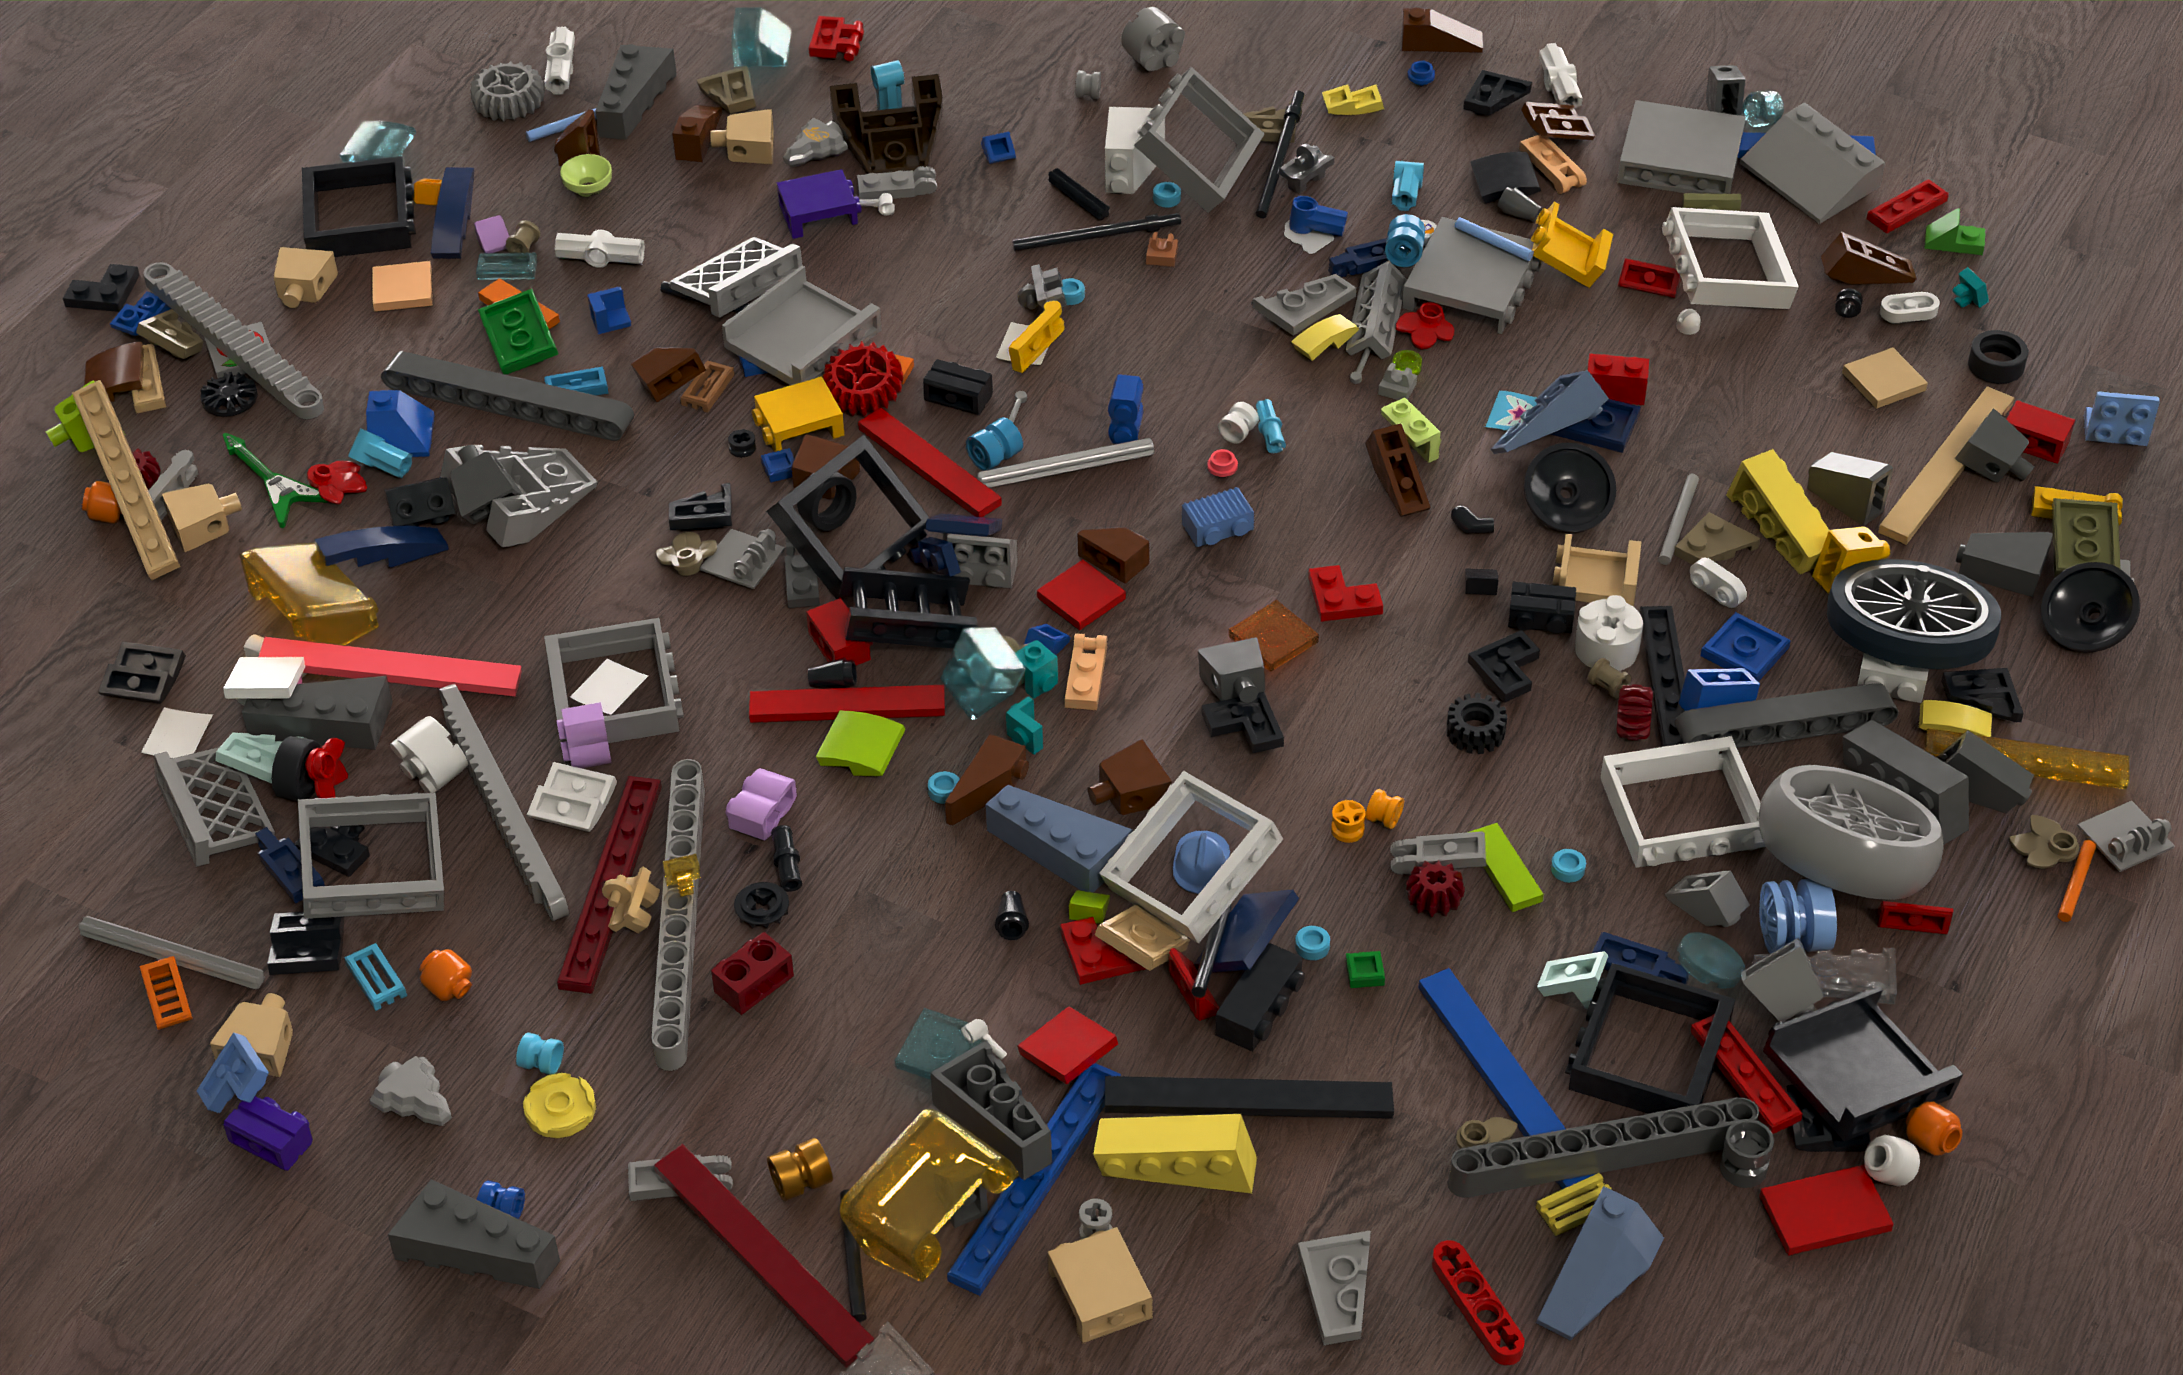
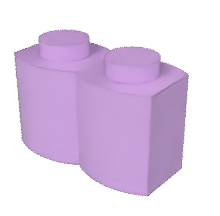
(585, 736)
(761, 803)

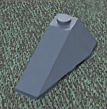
(1560, 405)
(1606, 1258)

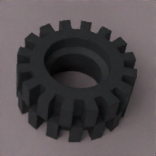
(1480, 710)

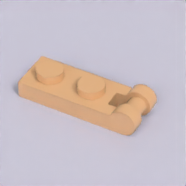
(1553, 163)
(1086, 672)

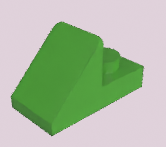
(1949, 236)

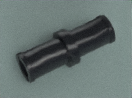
(786, 858)

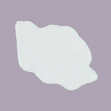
(1311, 241)

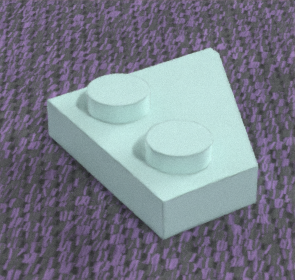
(250, 754)

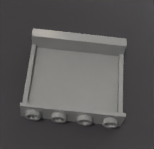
(1681, 149)
(1470, 274)
(798, 329)

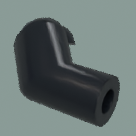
(1469, 522)

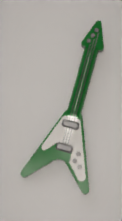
(280, 489)

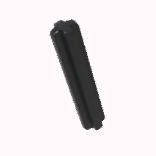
(1079, 194)

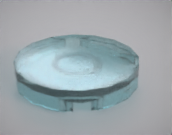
(1710, 960)

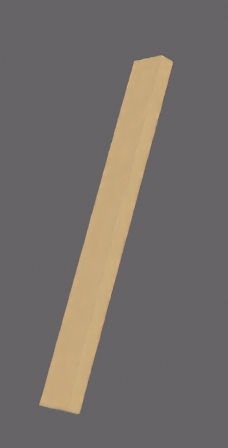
(1940, 471)
(126, 480)

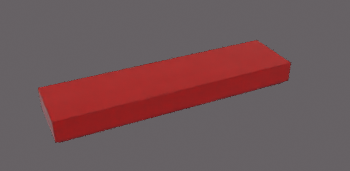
(1750, 1077)

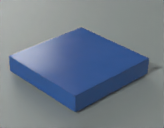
(1745, 645)

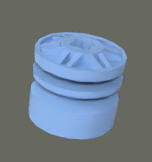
(1798, 914)

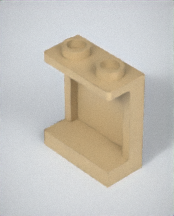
(1598, 572)
(1101, 1284)

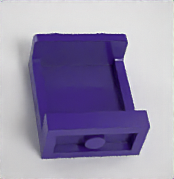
(817, 199)

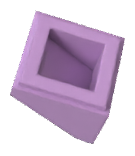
(491, 234)

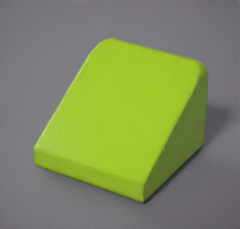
(1087, 905)

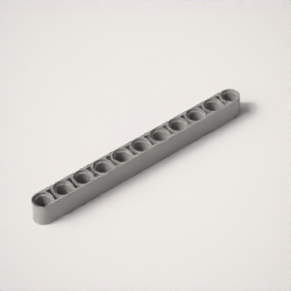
(678, 921)

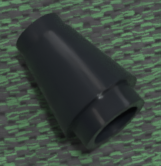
(834, 674)
(1011, 917)

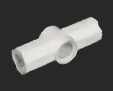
(559, 60)
(1560, 76)
(599, 248)

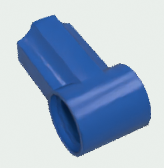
(1309, 216)

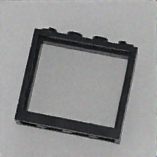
(361, 238)
(810, 546)
(1661, 994)

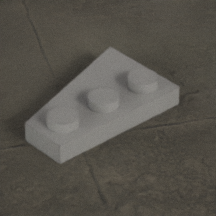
(1307, 305)
(1337, 1283)

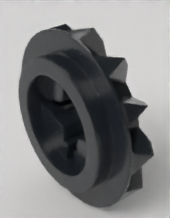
(763, 894)

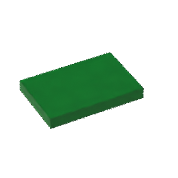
(518, 332)

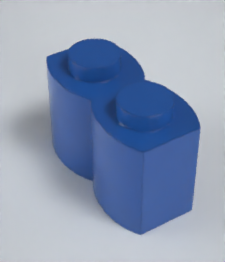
(1125, 409)

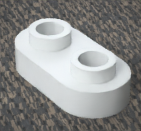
(1909, 307)
(1718, 582)

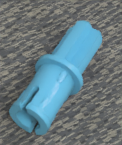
(1270, 426)

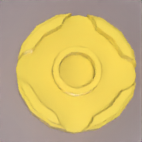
(559, 1105)

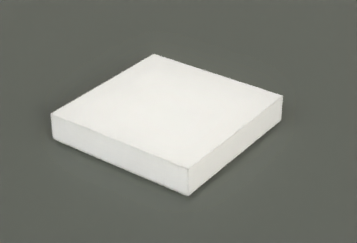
(264, 677)

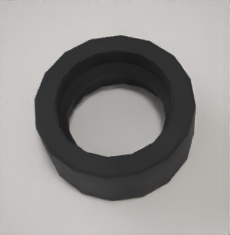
(1999, 342)
(837, 512)
(289, 772)

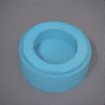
(1166, 194)
(1073, 290)
(941, 785)
(1568, 865)
(1312, 942)

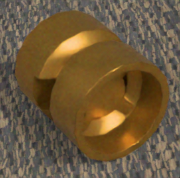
(799, 1169)

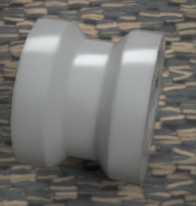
(1088, 84)

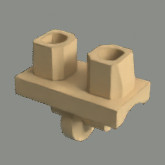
(627, 896)

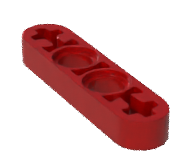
(1481, 1300)

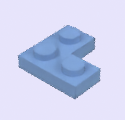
(234, 1071)

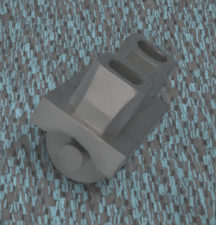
(1307, 166)
(1045, 289)

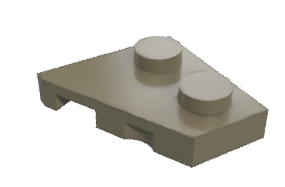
(171, 334)

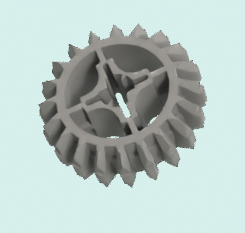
(507, 91)

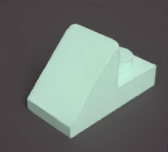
(1574, 975)

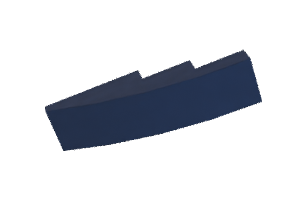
(452, 212)
(374, 544)

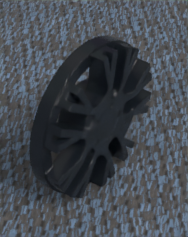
(228, 394)

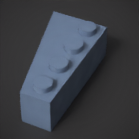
(1055, 835)

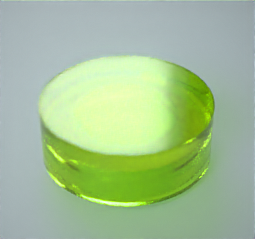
(1408, 359)

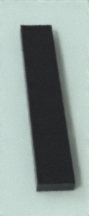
(1664, 669)

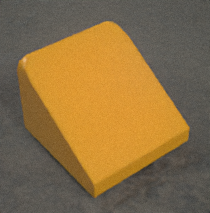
(427, 191)

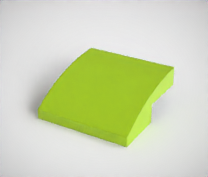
(861, 742)

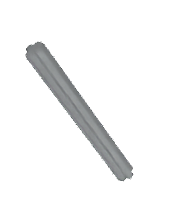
(1066, 463)
(162, 949)

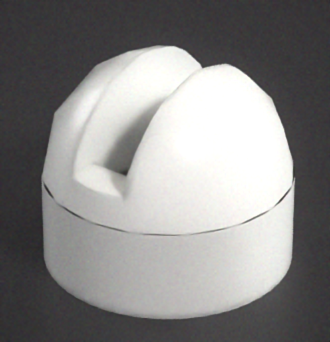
(1688, 322)

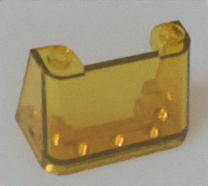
(311, 595)
(918, 1189)

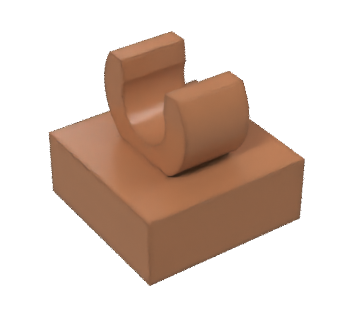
(1162, 251)

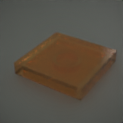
(1278, 633)

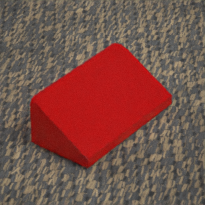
(1649, 278)
(1914, 917)
(1184, 975)

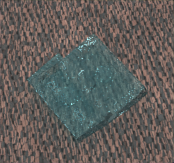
(377, 141)

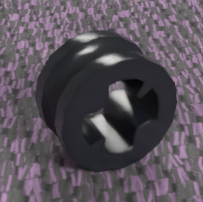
(1847, 295)
(742, 443)

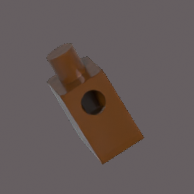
(814, 455)
(1130, 780)

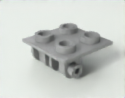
(744, 557)
(2127, 835)

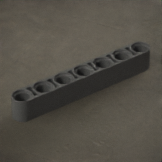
(1789, 716)

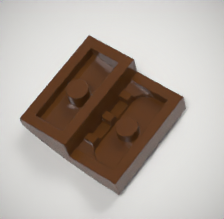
(1557, 121)
(117, 368)

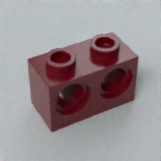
(752, 973)

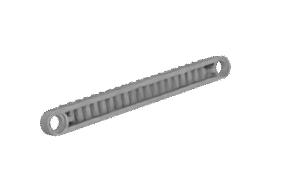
(234, 340)
(502, 805)

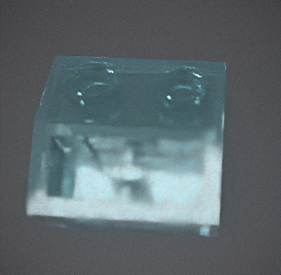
(759, 38)
(982, 671)

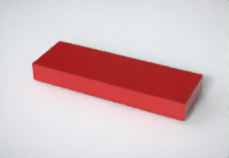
(1907, 206)

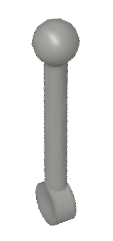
(1356, 377)
(1020, 397)

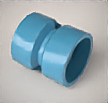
(1405, 240)
(994, 444)

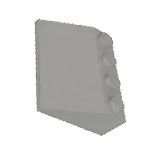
(1814, 164)

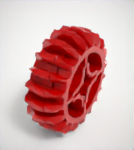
(868, 385)

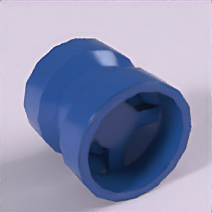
(507, 1200)

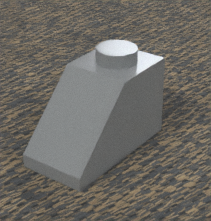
(1710, 898)

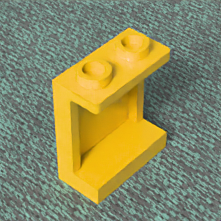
(1569, 248)
(797, 411)

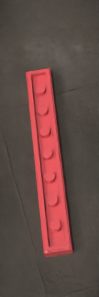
(398, 666)

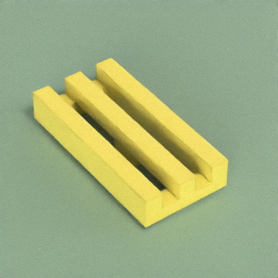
(1548, 1206)

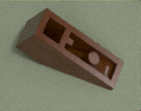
(1437, 33)
(693, 132)
(1864, 263)
(1397, 469)
(992, 769)

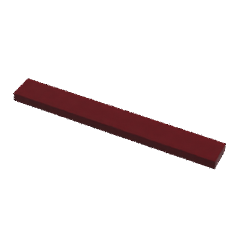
(617, 858)
(764, 1255)

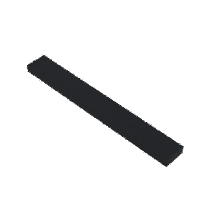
(1249, 1097)

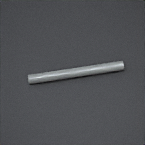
(1678, 519)

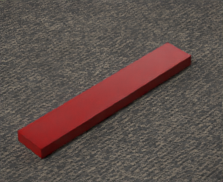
(930, 463)
(826, 703)

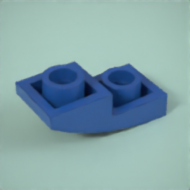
(145, 308)

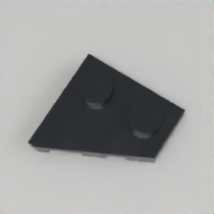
(1494, 92)
(1986, 690)

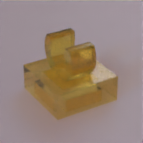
(682, 872)

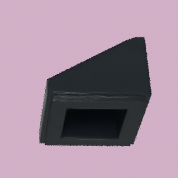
(1481, 581)

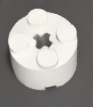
(1609, 631)
(429, 754)

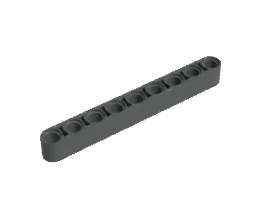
(508, 395)
(1595, 1148)

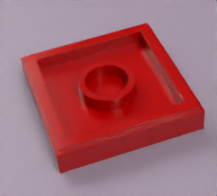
(1081, 594)
(1067, 1045)

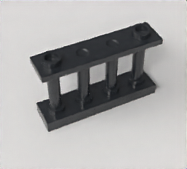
(905, 627)

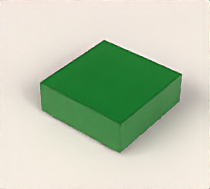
(1365, 969)

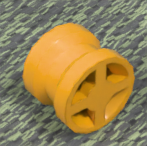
(1384, 808)
(1348, 821)

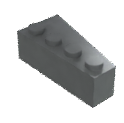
(631, 86)
(1896, 761)

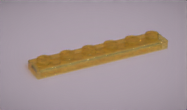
(2048, 760)

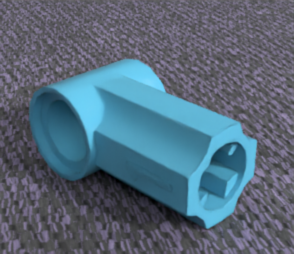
(887, 81)
(1406, 182)
(376, 452)

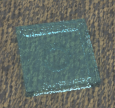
(932, 1043)

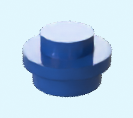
(1421, 73)

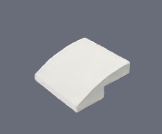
(572, 797)

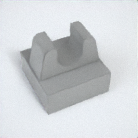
(1397, 383)

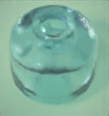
(1763, 108)

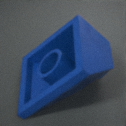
(400, 421)

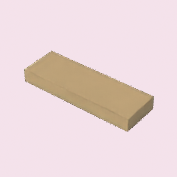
(151, 395)

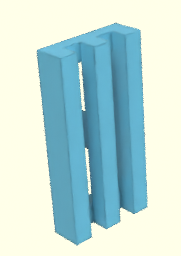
(385, 993)

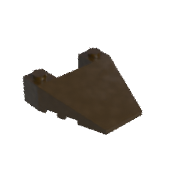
(890, 137)

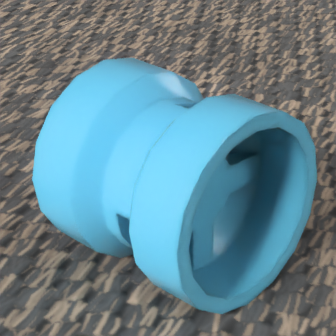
(539, 1053)

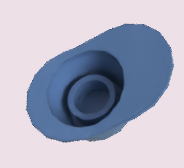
(1198, 859)

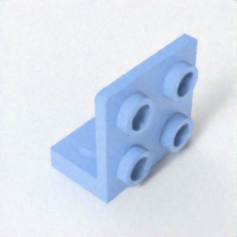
(2121, 418)

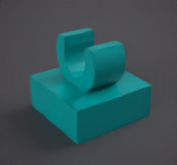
(1970, 289)

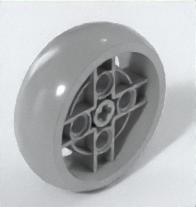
(1850, 832)

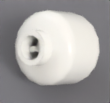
(1891, 1160)

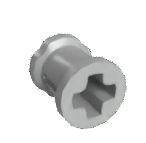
(1088, 1217)

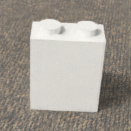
(1124, 163)

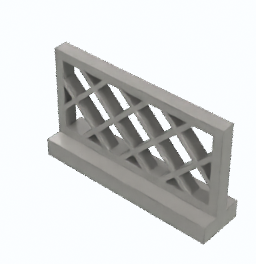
(747, 280)
(188, 815)

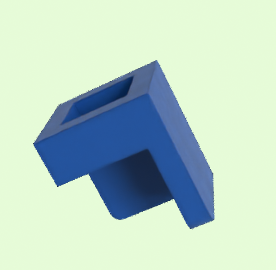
(608, 310)

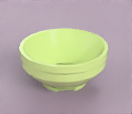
(586, 169)

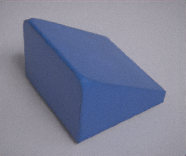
(998, 147)
(1049, 637)

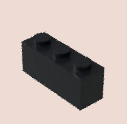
(1259, 997)

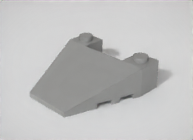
(549, 487)

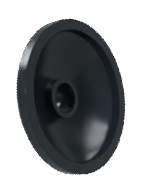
(1580, 473)
(2085, 591)

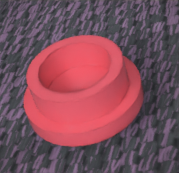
(1222, 463)

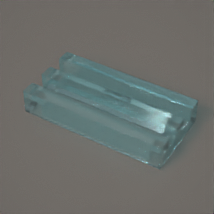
(506, 266)

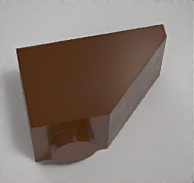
(578, 138)
(667, 370)
(1114, 551)

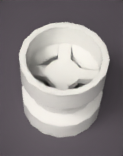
(1242, 419)

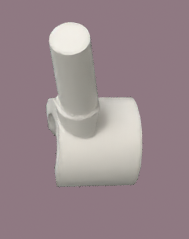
(884, 203)
(978, 1030)

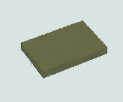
(2084, 533)

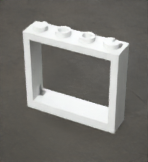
(1756, 226)
(1674, 762)
(1226, 882)

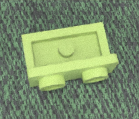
(1418, 429)

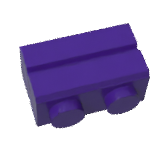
(269, 1131)

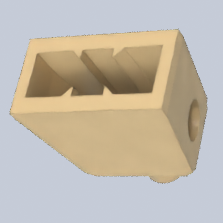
(747, 137)
(303, 275)
(199, 514)
(265, 1028)

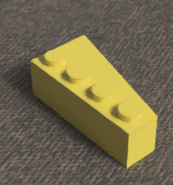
(1780, 509)
(1178, 1151)

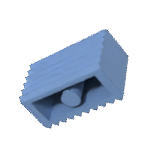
(1217, 517)

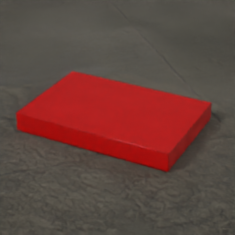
(1826, 1210)

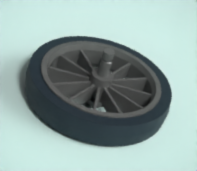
(1913, 614)

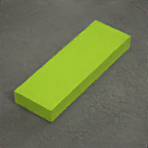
(1508, 870)

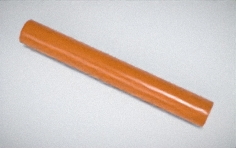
(2076, 881)

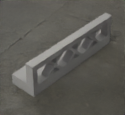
(1382, 305)

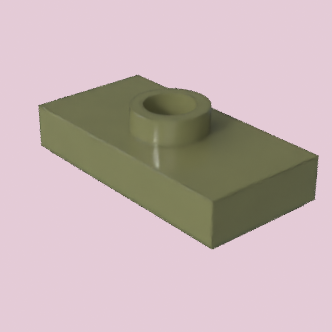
(1712, 201)

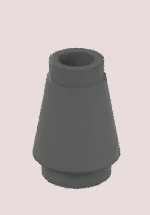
(1518, 204)

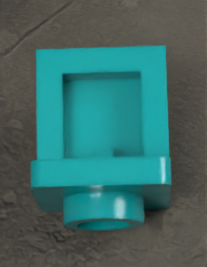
(1040, 670)
(1023, 727)

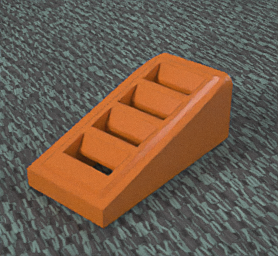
(159, 970)

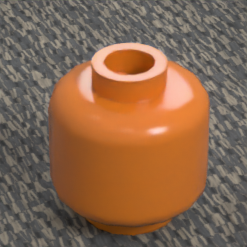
(101, 503)
(445, 975)
(1934, 1128)

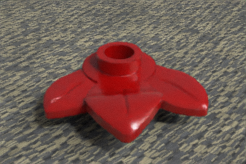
(1426, 325)
(336, 479)
(326, 767)

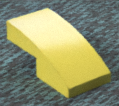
(1343, 102)
(1328, 332)
(1954, 718)

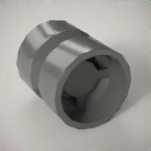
(1746, 1153)

